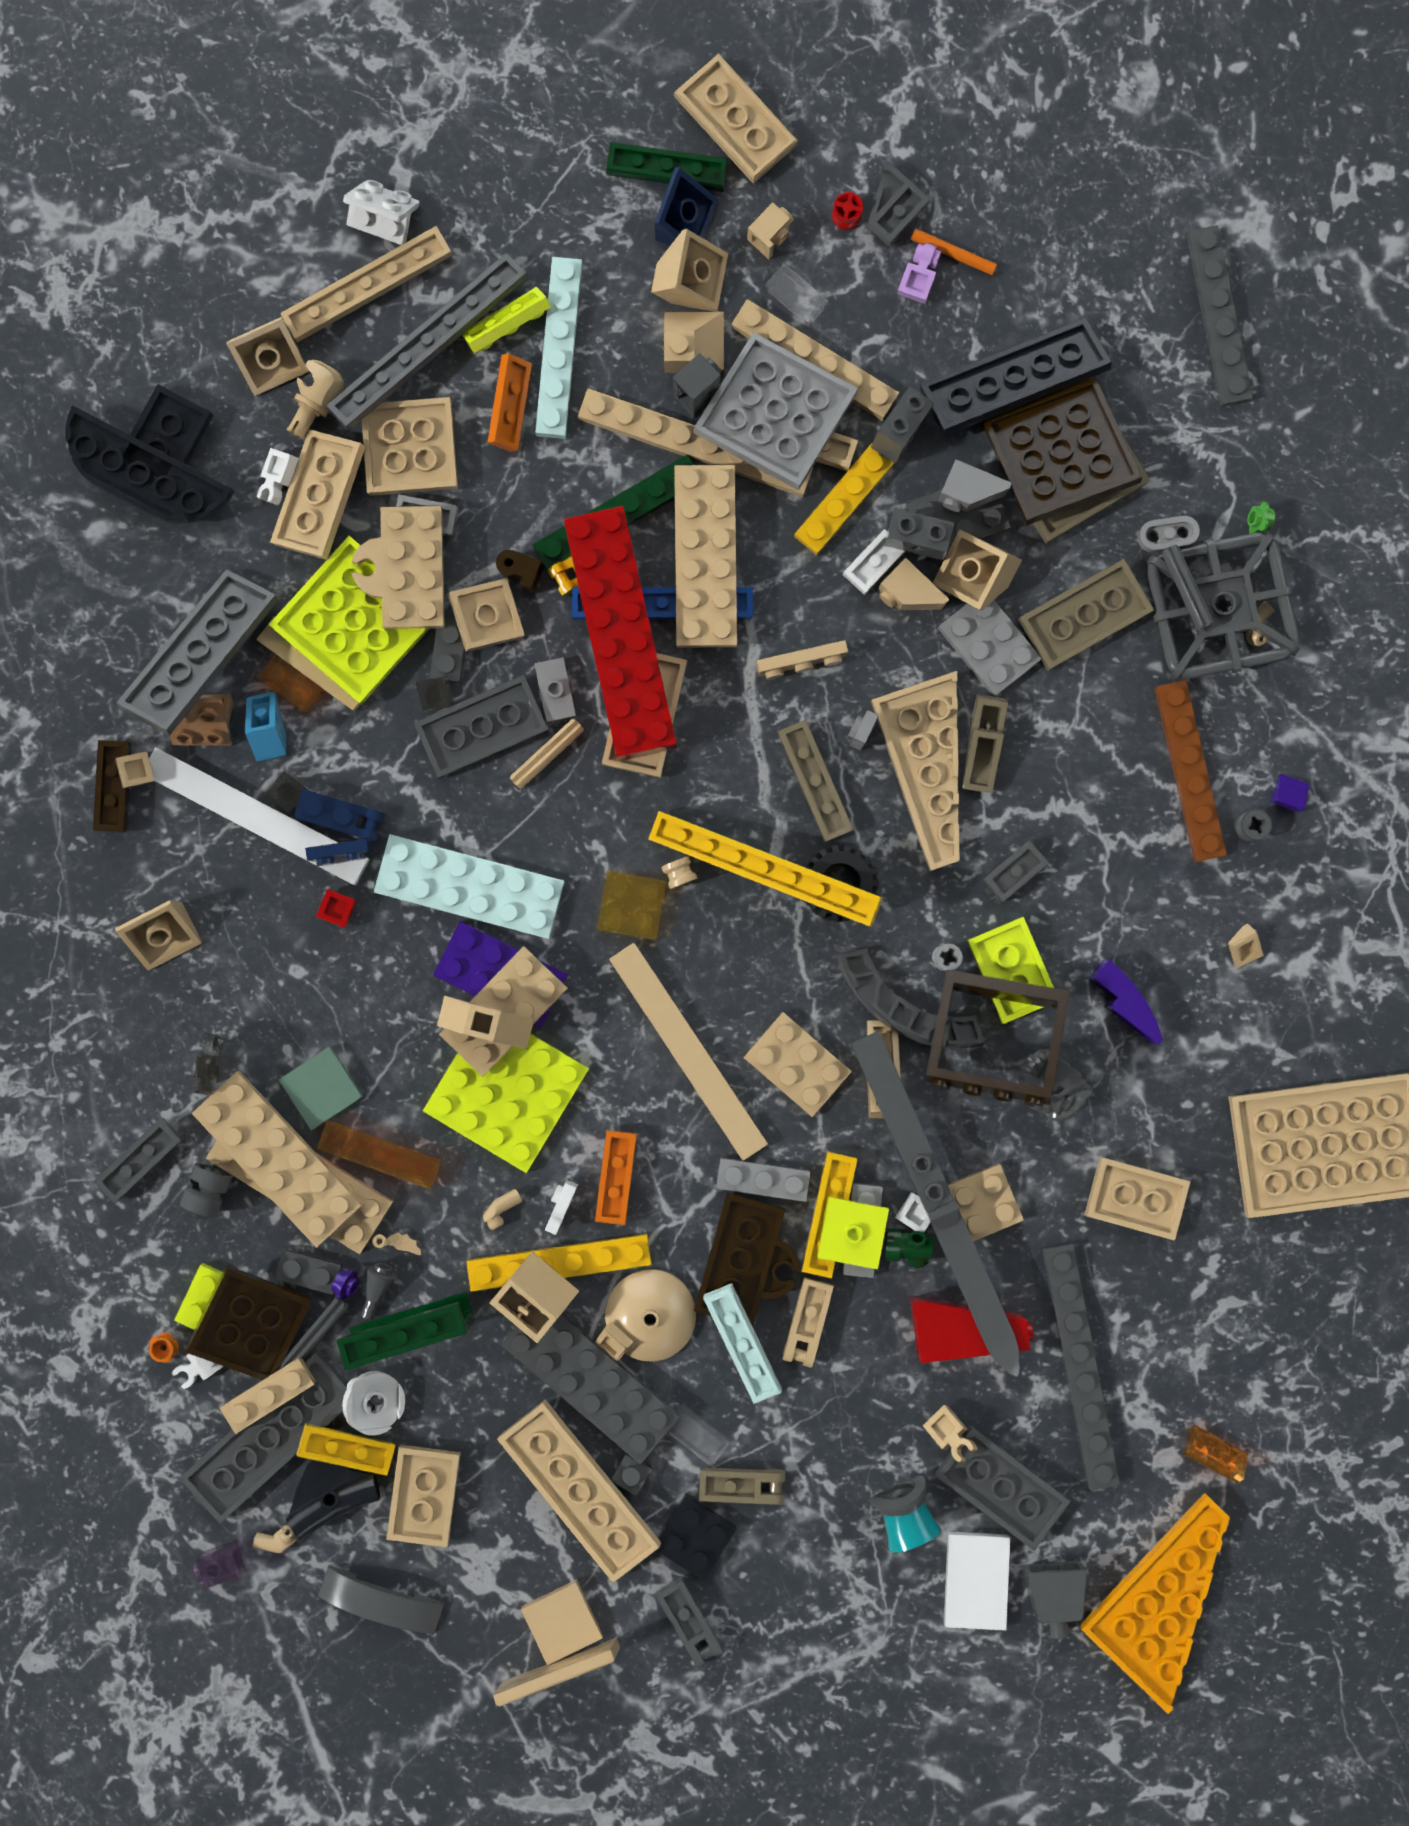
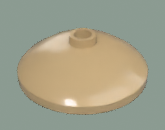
(656, 1294)

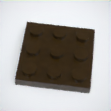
(248, 1324)

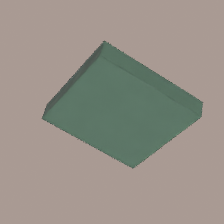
(321, 1088)

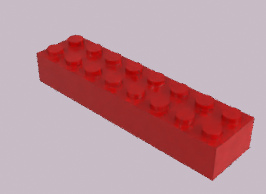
(620, 633)

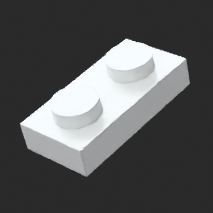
(872, 563)

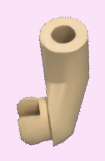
(1265, 610)
(500, 1205)
(275, 1543)

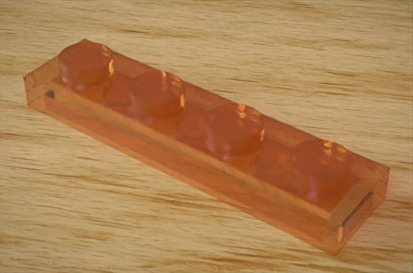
(379, 1154)

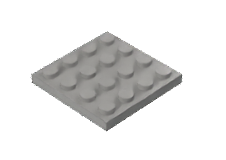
(775, 411)

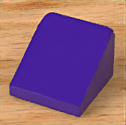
(1290, 793)

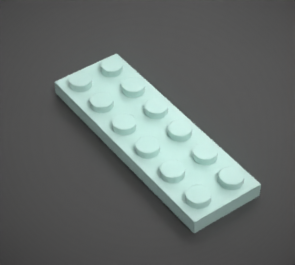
(469, 886)

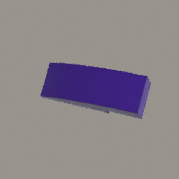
(1126, 1001)

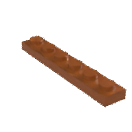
(1190, 771)

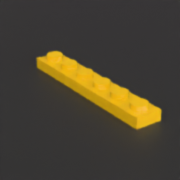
(566, 1260)

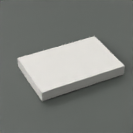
(977, 1580)

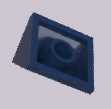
(684, 207)

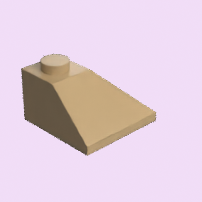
(691, 273)
(690, 334)
(976, 570)

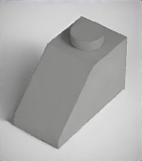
(971, 488)

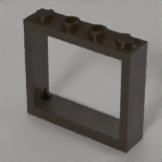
(1003, 990)

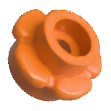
(156, 1351)

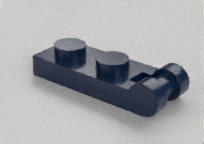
(337, 815)

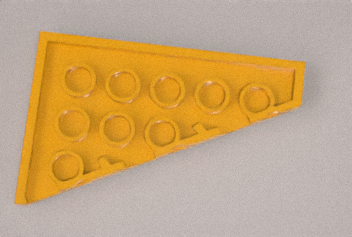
(1154, 1610)

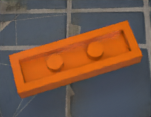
(509, 402)
(615, 1177)

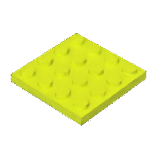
(343, 626)
(511, 1105)

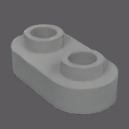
(1166, 533)

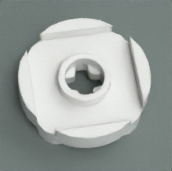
(385, 1414)

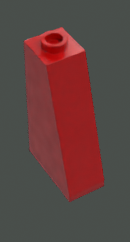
(949, 1331)

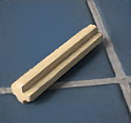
(546, 753)

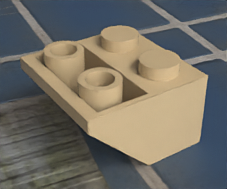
(534, 1297)

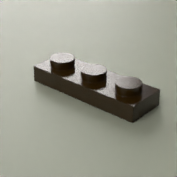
(110, 797)

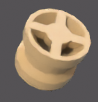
(679, 872)

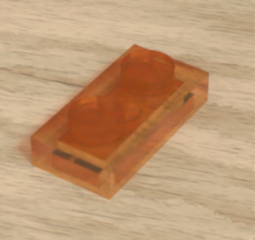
(291, 683)
(1215, 1454)

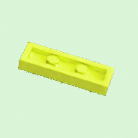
(506, 320)

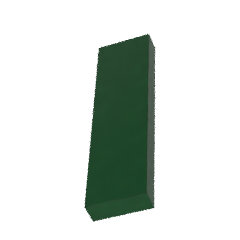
(659, 165)

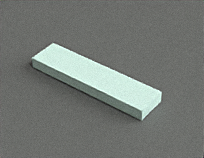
(742, 1343)

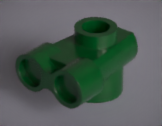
(913, 1247)

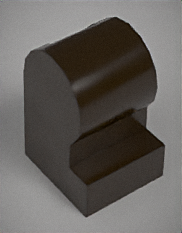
(521, 567)

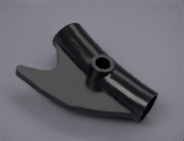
(320, 1479)

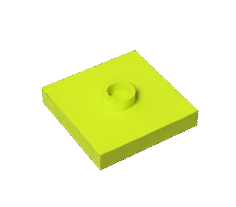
(852, 1232)

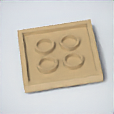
(410, 447)

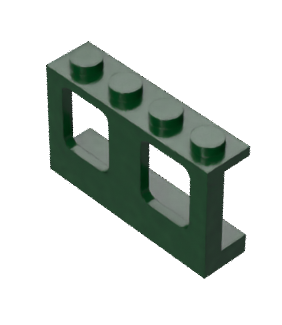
(406, 1331)

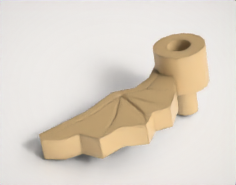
(399, 1241)

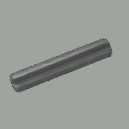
(1187, 587)
(317, 1331)

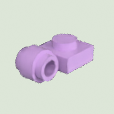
(918, 278)

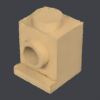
(770, 229)

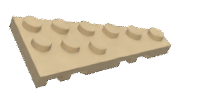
(923, 748)

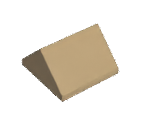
(267, 356)
(160, 934)

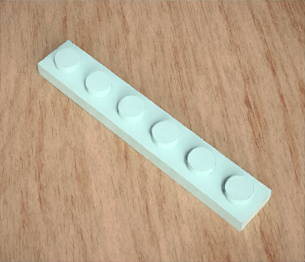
(559, 348)

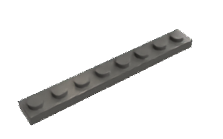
(427, 341)
(1080, 1366)

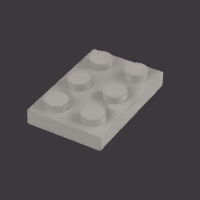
(989, 645)

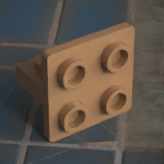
(206, 722)

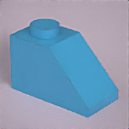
(265, 726)

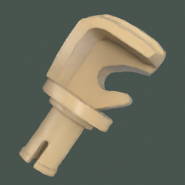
(313, 399)

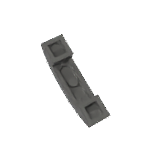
(379, 1603)

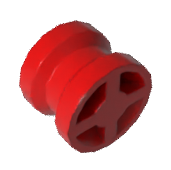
(848, 203)

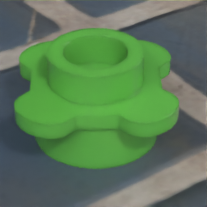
(1261, 518)

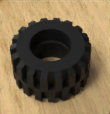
(848, 858)

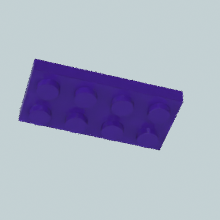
(475, 959)

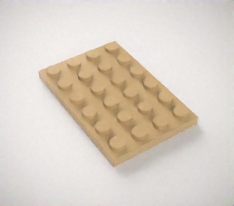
(1322, 1145)

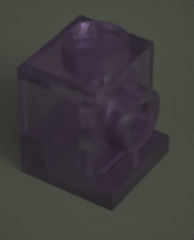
(226, 1558)

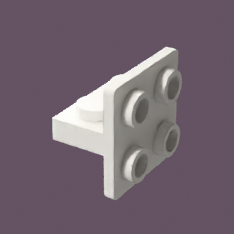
(380, 211)

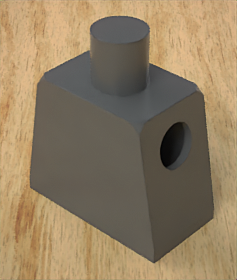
(1057, 1594)

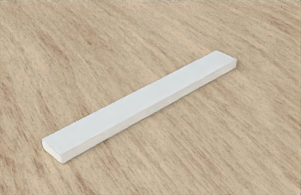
(247, 812)

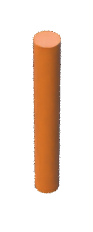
(955, 252)

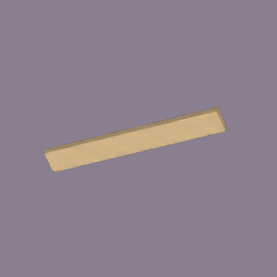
(688, 1051)

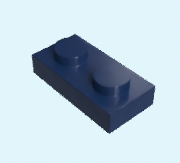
(326, 854)

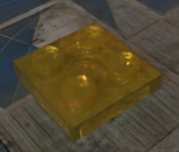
(631, 905)

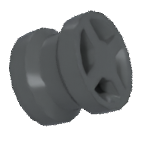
(1246, 828)

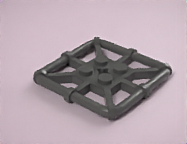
(1240, 616)

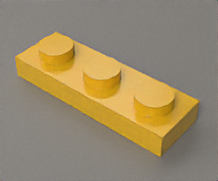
(345, 1449)

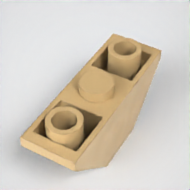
(485, 1022)

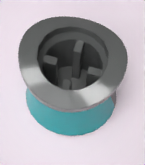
(906, 1515)

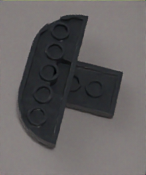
(151, 462)

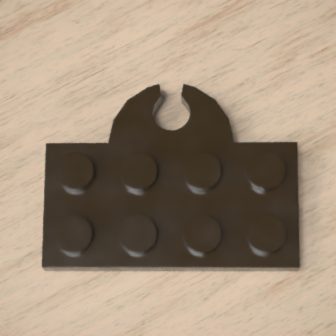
(747, 1254)

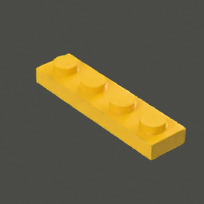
(843, 500)
(835, 1183)

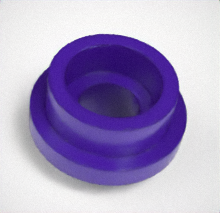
(345, 1284)

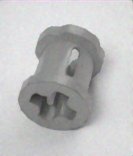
(955, 953)

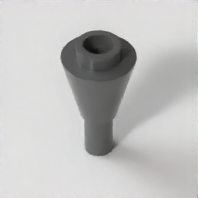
(378, 1282)

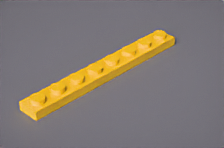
(766, 868)

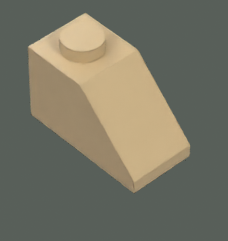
(911, 590)

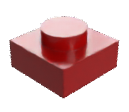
(336, 908)

